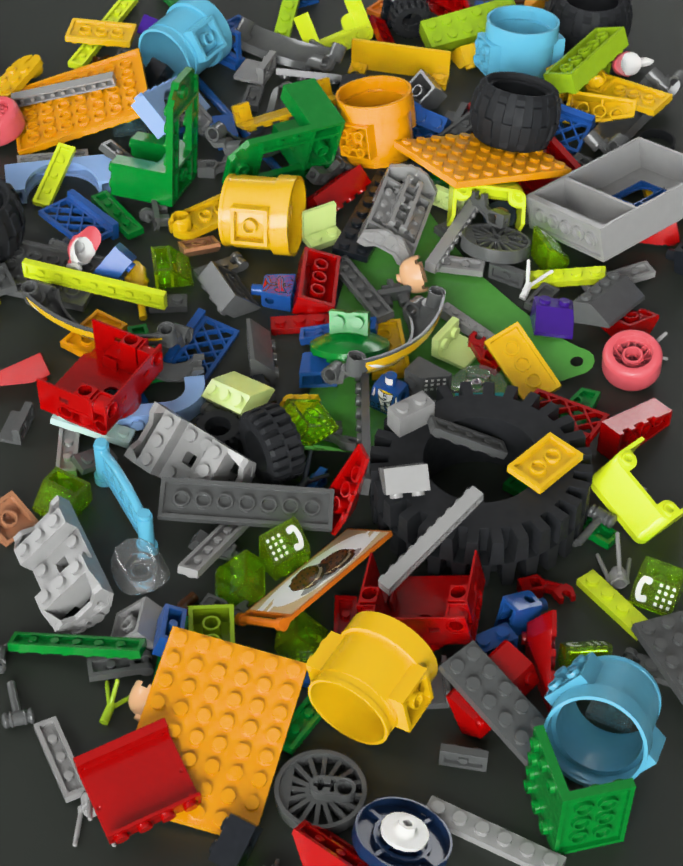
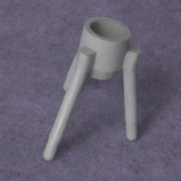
(618, 576)
(84, 809)

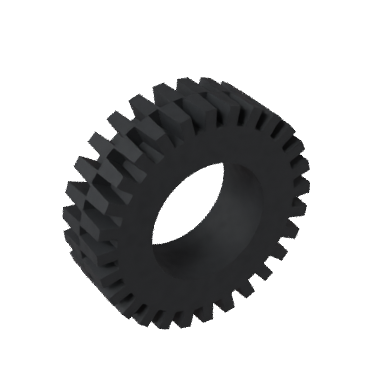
(504, 532)

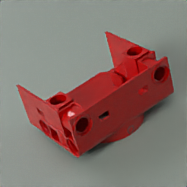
(112, 364)
(435, 607)

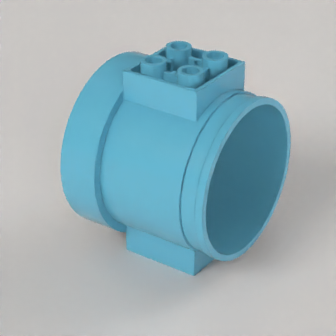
(187, 36)
(519, 41)
(592, 754)

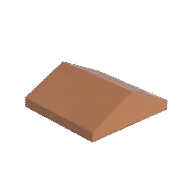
(199, 246)
(13, 518)

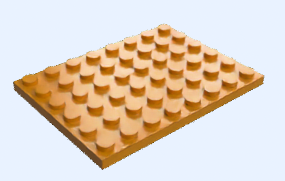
(83, 113)
(470, 163)
(227, 719)

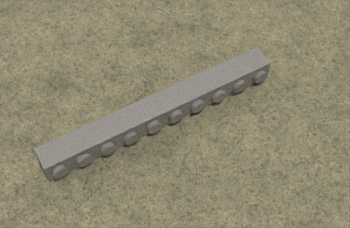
(65, 89)
(450, 237)
(466, 324)
(430, 540)

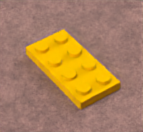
(101, 32)
(394, 333)
(521, 361)

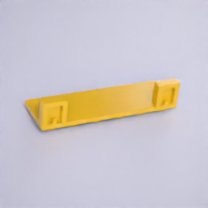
(399, 59)
(243, 116)

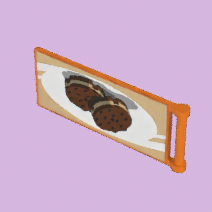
(313, 579)

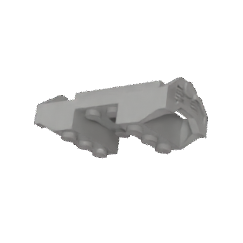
(399, 211)
(172, 441)
(64, 569)

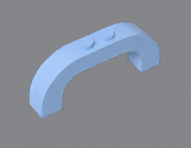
(186, 405)

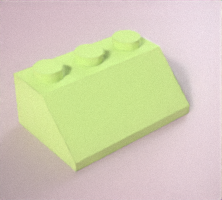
(237, 393)

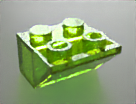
(170, 267)
(65, 485)
(241, 579)

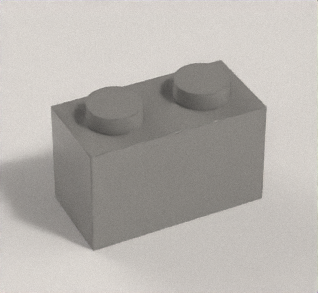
(410, 413)

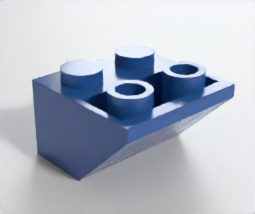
(429, 123)

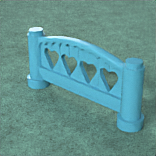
(111, 475)

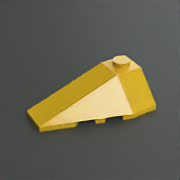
(602, 106)

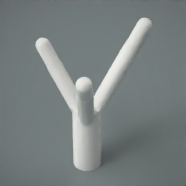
(527, 286)

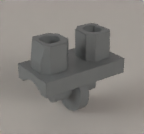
(156, 214)
(394, 292)

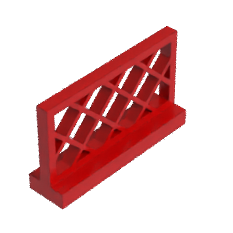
(571, 406)

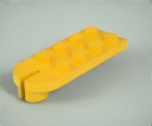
(20, 74)
(649, 99)
(195, 220)

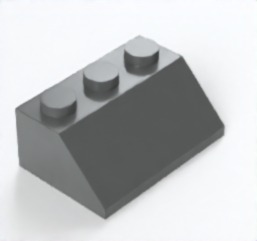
(227, 291)
(260, 352)

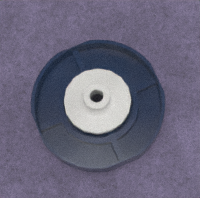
(396, 834)

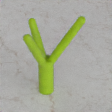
(111, 705)

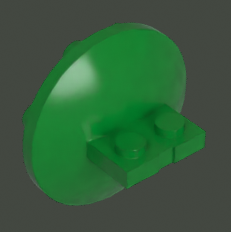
(348, 332)

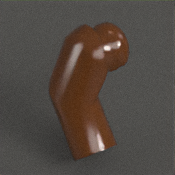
(187, 601)

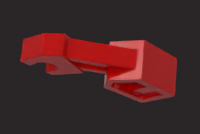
(482, 355)
(540, 586)

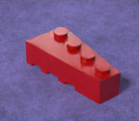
(626, 427)

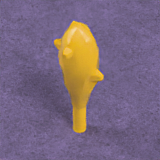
(138, 276)

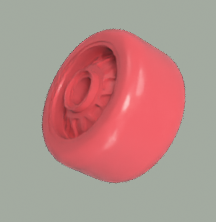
(11, 120)
(632, 360)

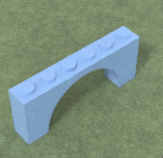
(151, 107)
(29, 174)

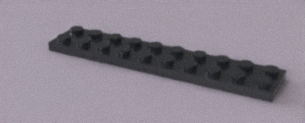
(346, 242)

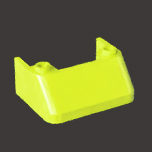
(354, 24)
(508, 192)
(629, 500)

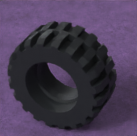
(272, 443)

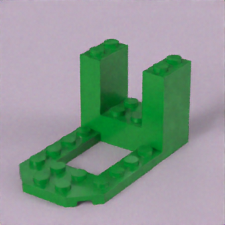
(303, 141)
(163, 165)

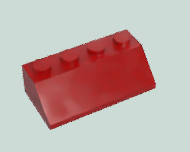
(340, 189)
(316, 282)
(515, 667)

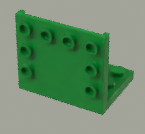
(576, 817)

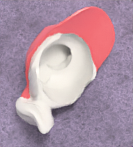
(629, 63)
(83, 247)

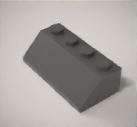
(607, 301)

